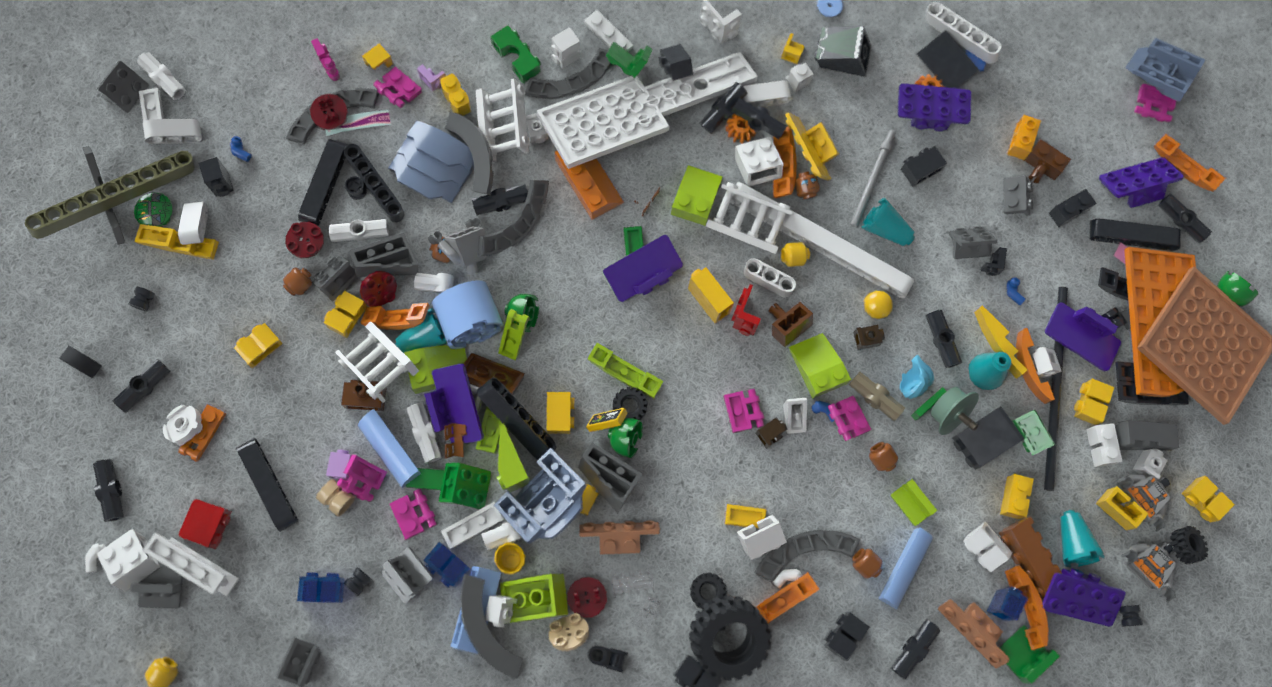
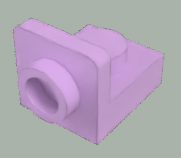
(429, 77)

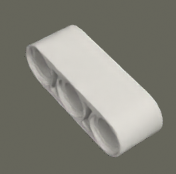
(768, 93)
(172, 131)
(193, 223)
(764, 269)

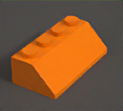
(591, 186)

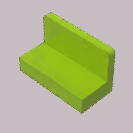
(913, 502)

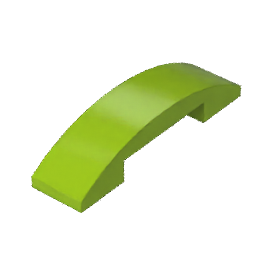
(624, 371)

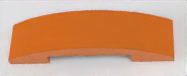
(787, 152)
(1192, 171)
(395, 318)
(1040, 390)
(787, 597)
(1036, 614)

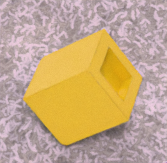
(792, 50)
(377, 56)

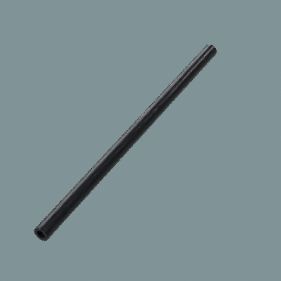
(1055, 406)

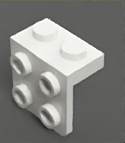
(720, 27)

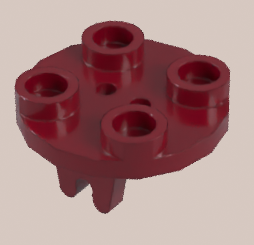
(333, 119)
(306, 231)
(369, 288)
(596, 594)

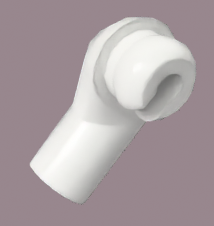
(91, 556)
(786, 575)

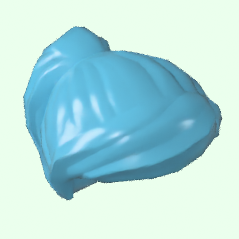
(917, 379)

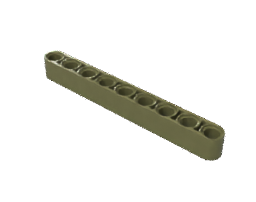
(104, 200)

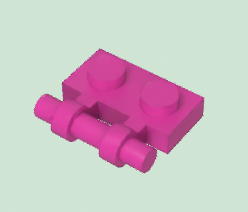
(325, 59)
(401, 84)
(1152, 97)
(738, 413)
(852, 416)
(365, 472)
(407, 517)

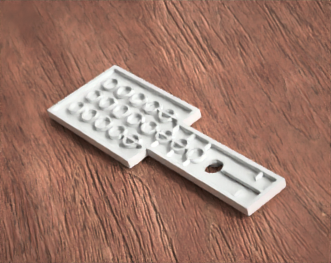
(630, 113)

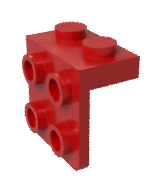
(743, 321)
(205, 524)

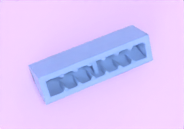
(388, 448)
(906, 567)
(460, 638)

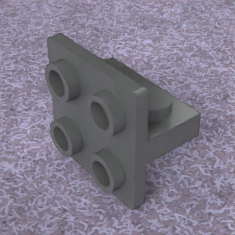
(122, 86)
(972, 242)
(335, 277)
(406, 574)
(160, 589)

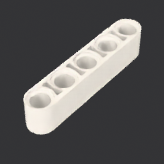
(939, 16)

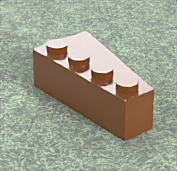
(1030, 553)

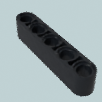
(368, 177)
(322, 182)
(1135, 233)
(516, 418)
(266, 485)

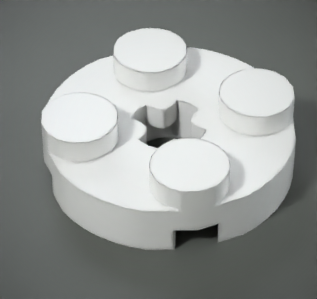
(181, 433)

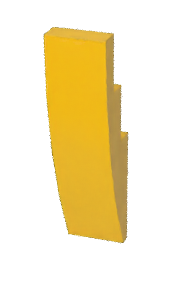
(168, 240)
(995, 335)

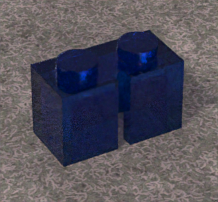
(446, 565)
(321, 589)
(1007, 604)

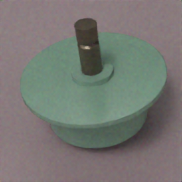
(954, 409)

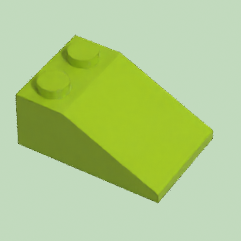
(696, 195)
(432, 358)
(819, 365)
(510, 468)
(536, 597)

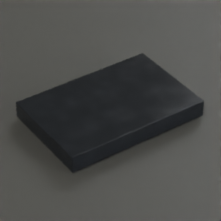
(947, 61)

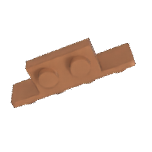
(619, 537)
(977, 630)

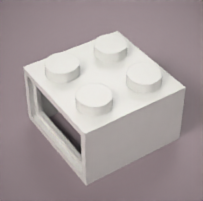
(757, 157)
(126, 561)

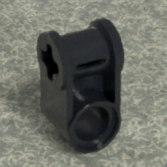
(609, 658)

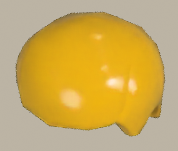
(878, 304)
(509, 558)

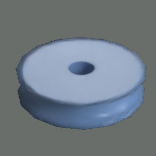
(837, 7)

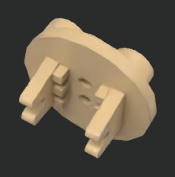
(568, 632)

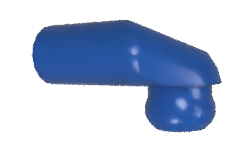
(237, 149)
(1012, 291)
(821, 406)

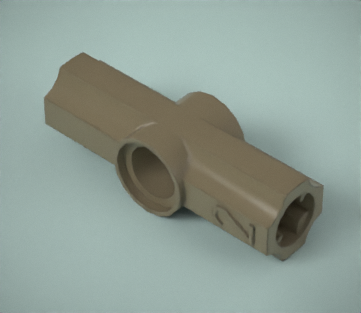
(877, 396)

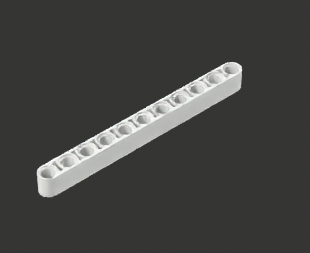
(831, 245)

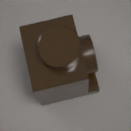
(863, 340)
(771, 432)

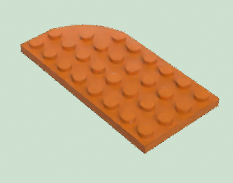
(1150, 284)

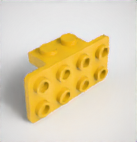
(816, 145)

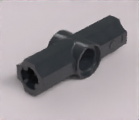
(723, 107)
(759, 118)
(500, 199)
(1193, 226)
(947, 350)
(132, 394)
(108, 490)
(916, 649)

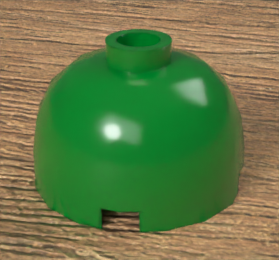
(1237, 289)
(525, 305)
(625, 437)

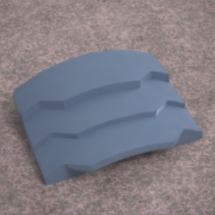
(1166, 68)
(432, 162)
(546, 502)

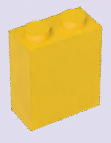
(710, 294)

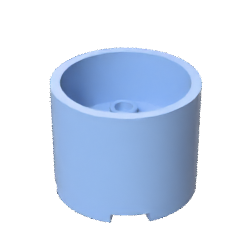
(467, 314)

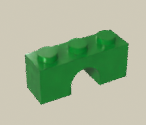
(507, 42)

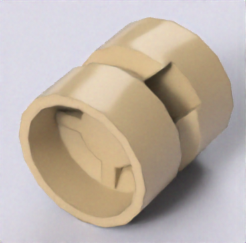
(333, 496)

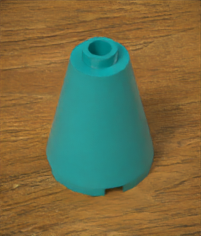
(888, 224)
(424, 335)
(989, 370)
(1078, 541)

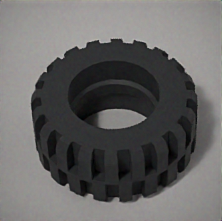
(747, 655)

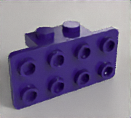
(933, 106)
(1142, 182)
(643, 269)
(1085, 334)
(453, 402)
(1083, 597)

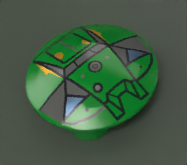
(153, 209)

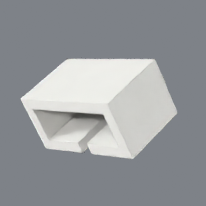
(565, 48)
(1109, 452)
(766, 539)
(987, 546)

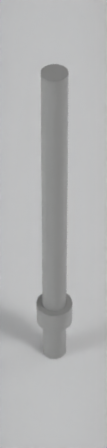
(884, 149)

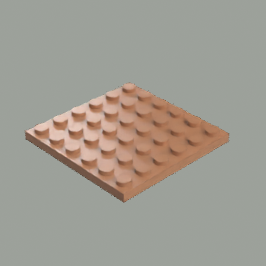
(1207, 345)

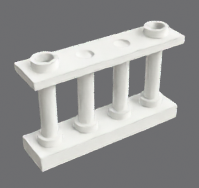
(487, 116)
(735, 229)
(384, 345)
(191, 564)

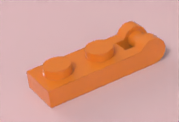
(211, 420)

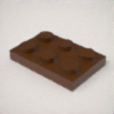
(482, 369)

